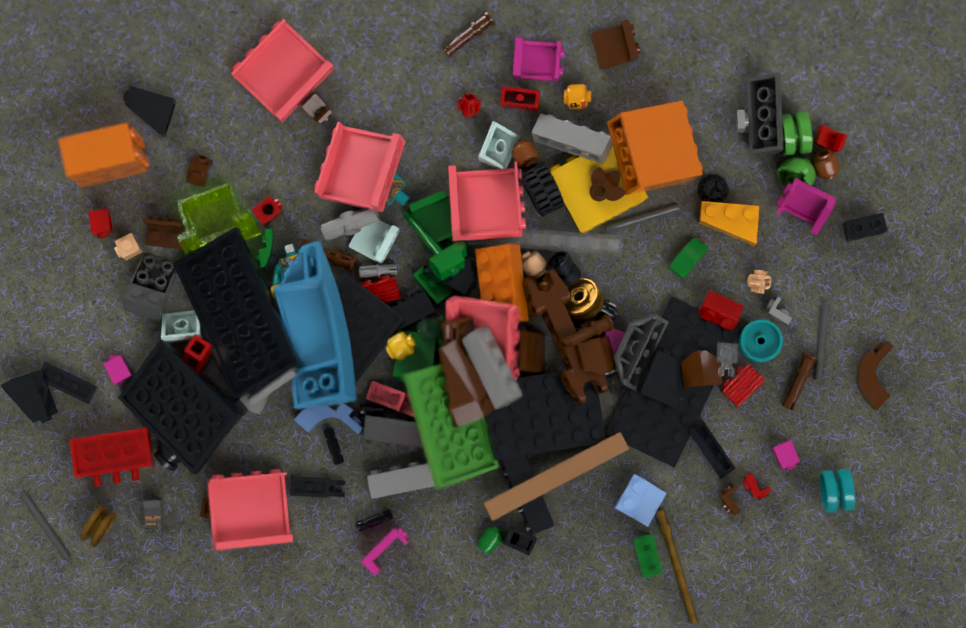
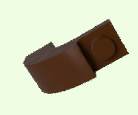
(866, 376)

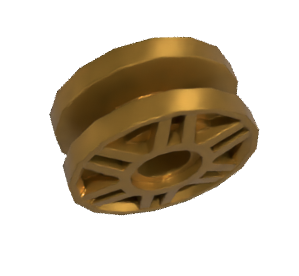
(584, 301)
(98, 525)

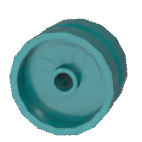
(769, 334)
(837, 490)

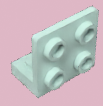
(375, 240)

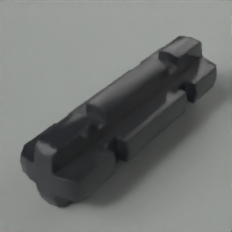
(333, 446)
(374, 520)

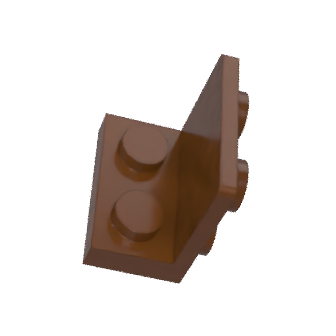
(163, 233)

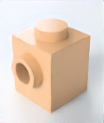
(128, 247)

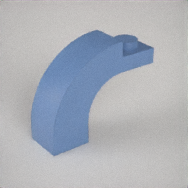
(312, 416)

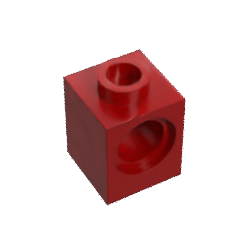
(259, 210)
(100, 223)

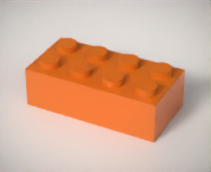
(502, 276)

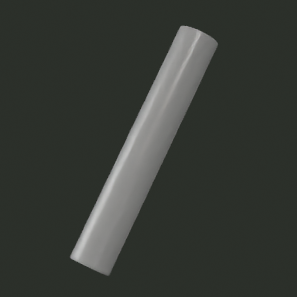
(272, 386)

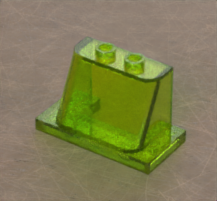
(212, 215)

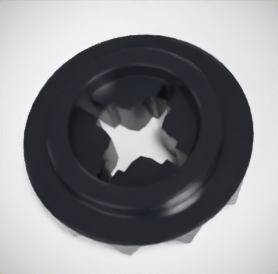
(709, 180)

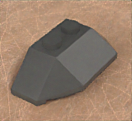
(638, 348)

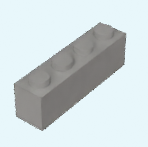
(572, 138)
(491, 367)
(399, 480)

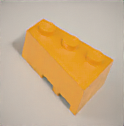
(731, 219)

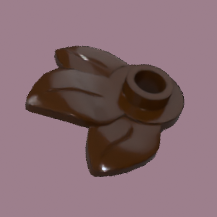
(607, 183)

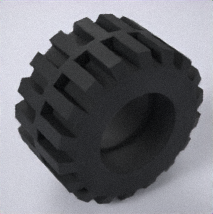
(542, 190)

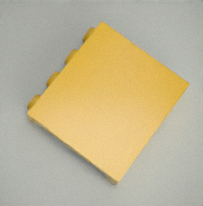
(575, 183)

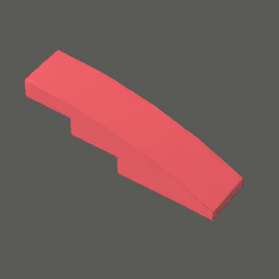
(390, 398)

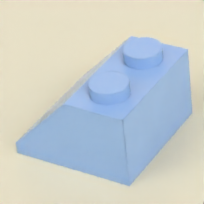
(640, 500)

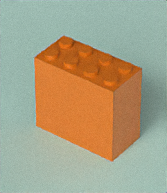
(654, 147)
(104, 155)

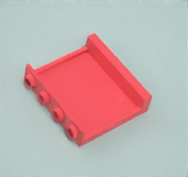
(282, 70)
(359, 167)
(486, 203)
(500, 318)
(248, 510)

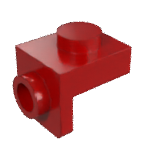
(829, 139)
(751, 485)

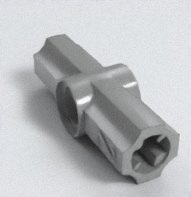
(349, 223)

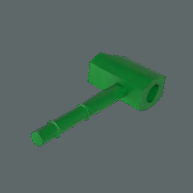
(446, 261)

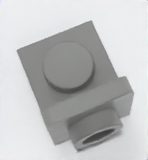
(742, 121)
(779, 315)

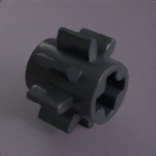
(608, 309)

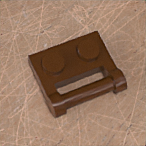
(460, 329)

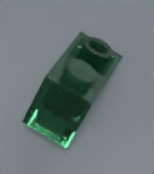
(430, 329)

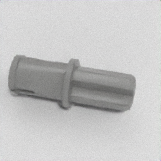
(377, 270)

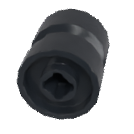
(564, 267)

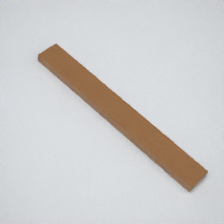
(556, 476)

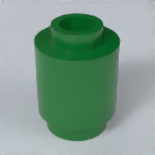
(490, 539)

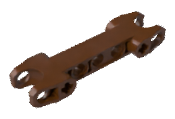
(552, 308)

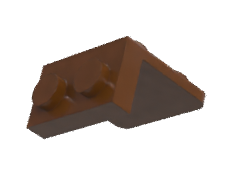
(615, 45)

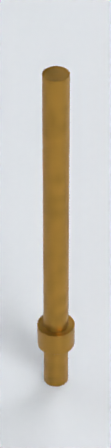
(666, 530)

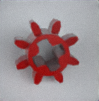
(469, 105)

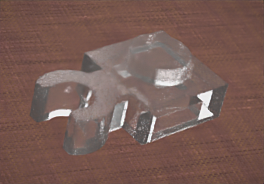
(727, 354)

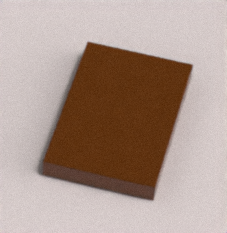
(532, 352)

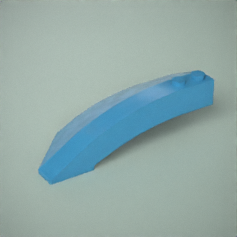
(317, 330)

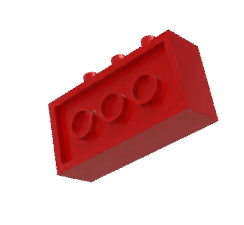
(112, 454)

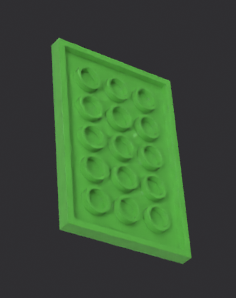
(450, 450)

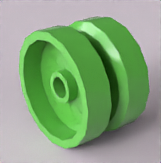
(796, 133)

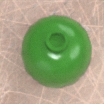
(796, 168)

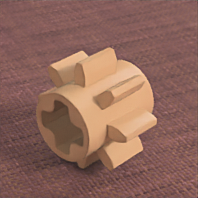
(759, 281)

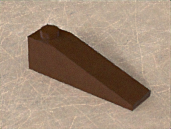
(465, 389)

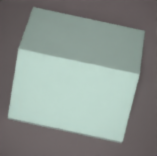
(498, 146)
(180, 326)

